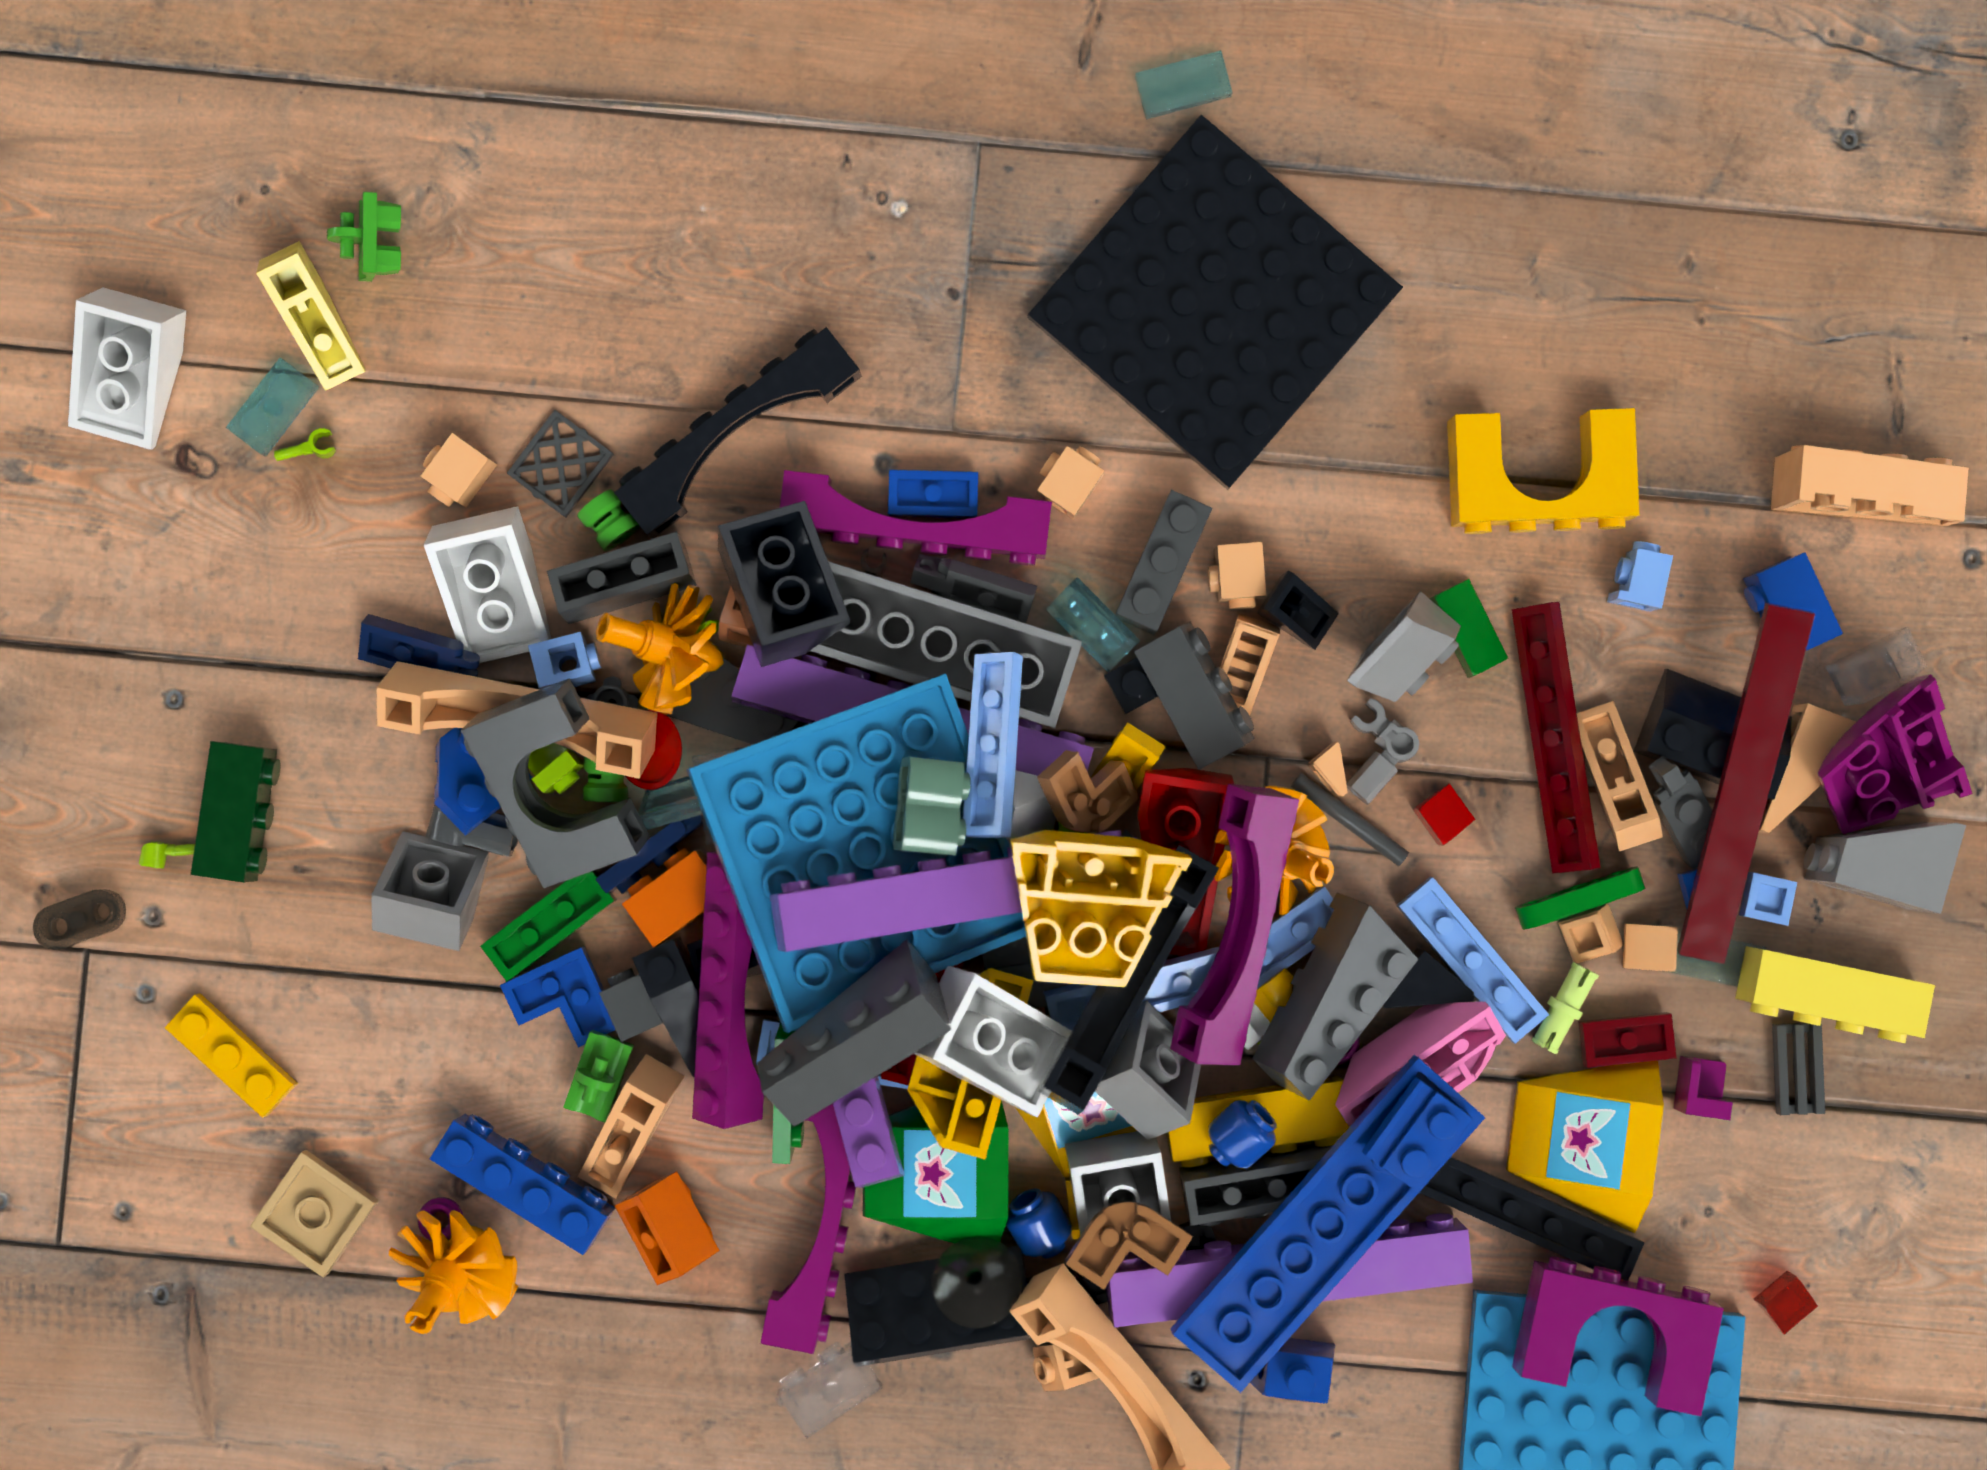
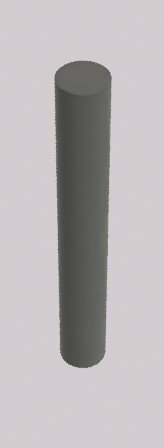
(1350, 819)

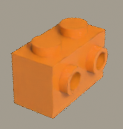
(672, 899)
(667, 1228)

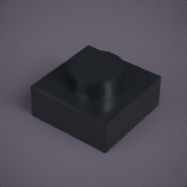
(1130, 686)

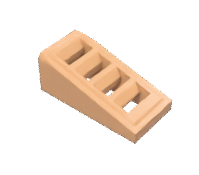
(1259, 629)

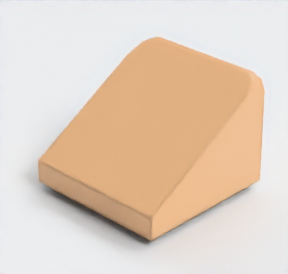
(1330, 769)
(1591, 934)
(1650, 947)

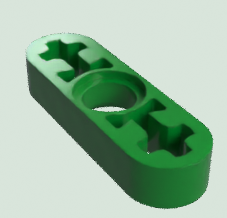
(1580, 898)

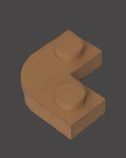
(1084, 802)
(1124, 1229)

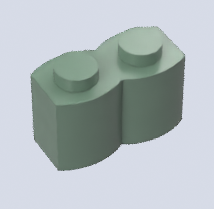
(930, 806)

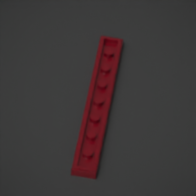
(1745, 782)

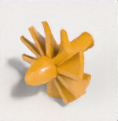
(668, 647)
(1301, 860)
(459, 1275)

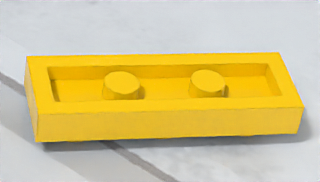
(231, 1055)

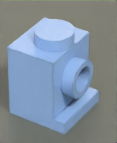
(1642, 577)
(552, 653)

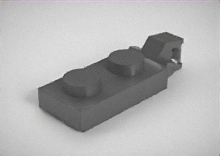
(975, 586)
(1682, 809)

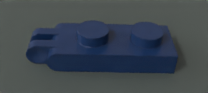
(389, 641)
(656, 850)

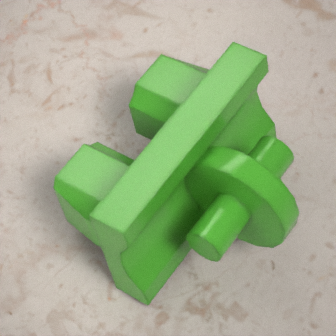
(373, 217)
(598, 1075)

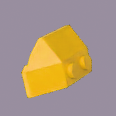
(953, 1109)

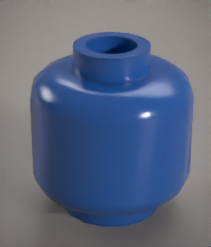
(1241, 1134)
(1038, 1223)

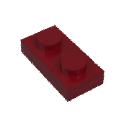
(1627, 1039)

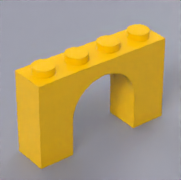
(1486, 497)

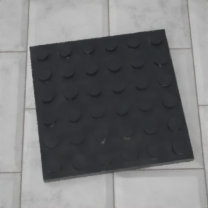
(1214, 302)

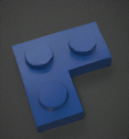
(562, 983)

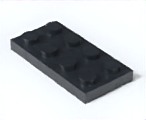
(899, 1319)

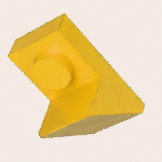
(1136, 751)

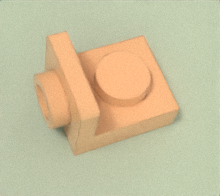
(1059, 1369)

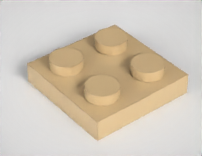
(314, 1213)

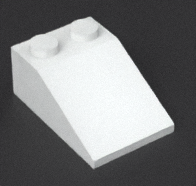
(124, 365)
(489, 583)
(995, 1041)

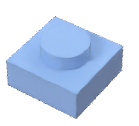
(1768, 898)

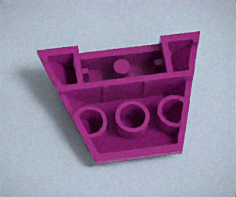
(1892, 759)

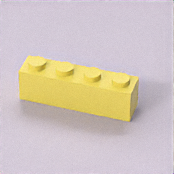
(1834, 992)

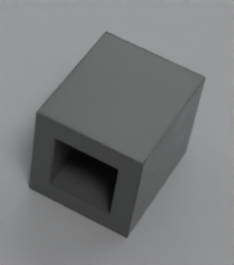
(629, 1005)

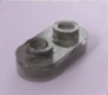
(81, 919)

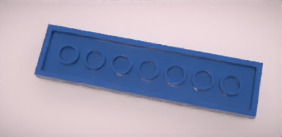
(1306, 1244)

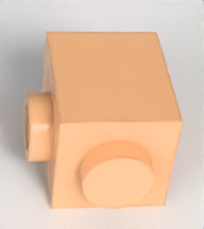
(456, 471)
(1070, 479)
(1238, 574)

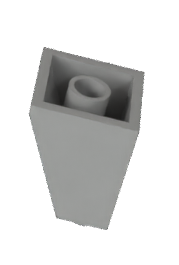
(1891, 864)

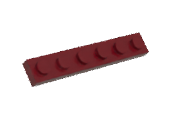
(1555, 738)

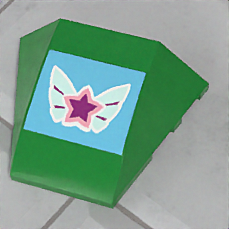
(943, 1189)

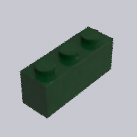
(235, 812)

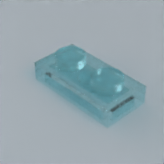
(272, 407)
(1093, 623)

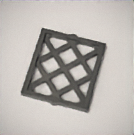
(534, 445)

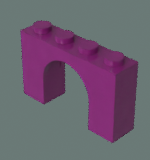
(1565, 1298)

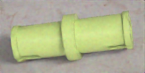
(1565, 1008)

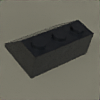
(781, 582)
(1694, 728)

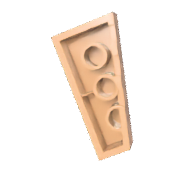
(1869, 486)

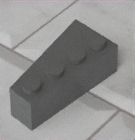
(1334, 997)
(856, 1036)

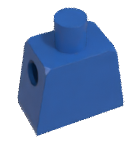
(1298, 1372)

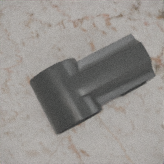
(489, 836)

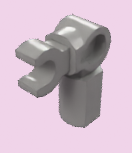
(1398, 746)

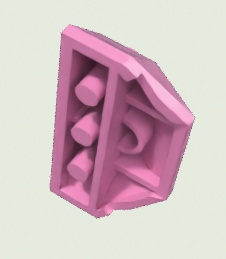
(1447, 1037)

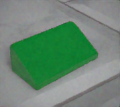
(1477, 639)

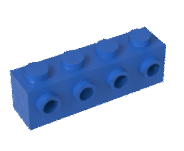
(522, 1182)

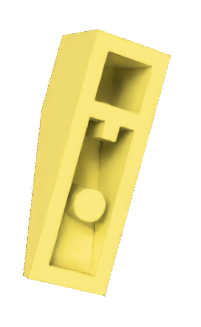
(310, 314)

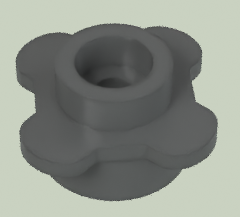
(613, 689)

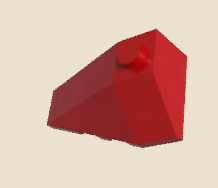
(1186, 811)

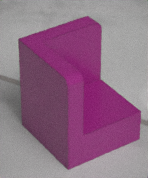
(1701, 1088)

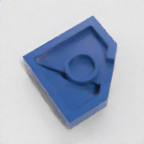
(461, 784)

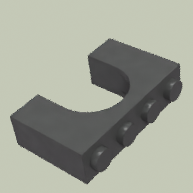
(554, 841)

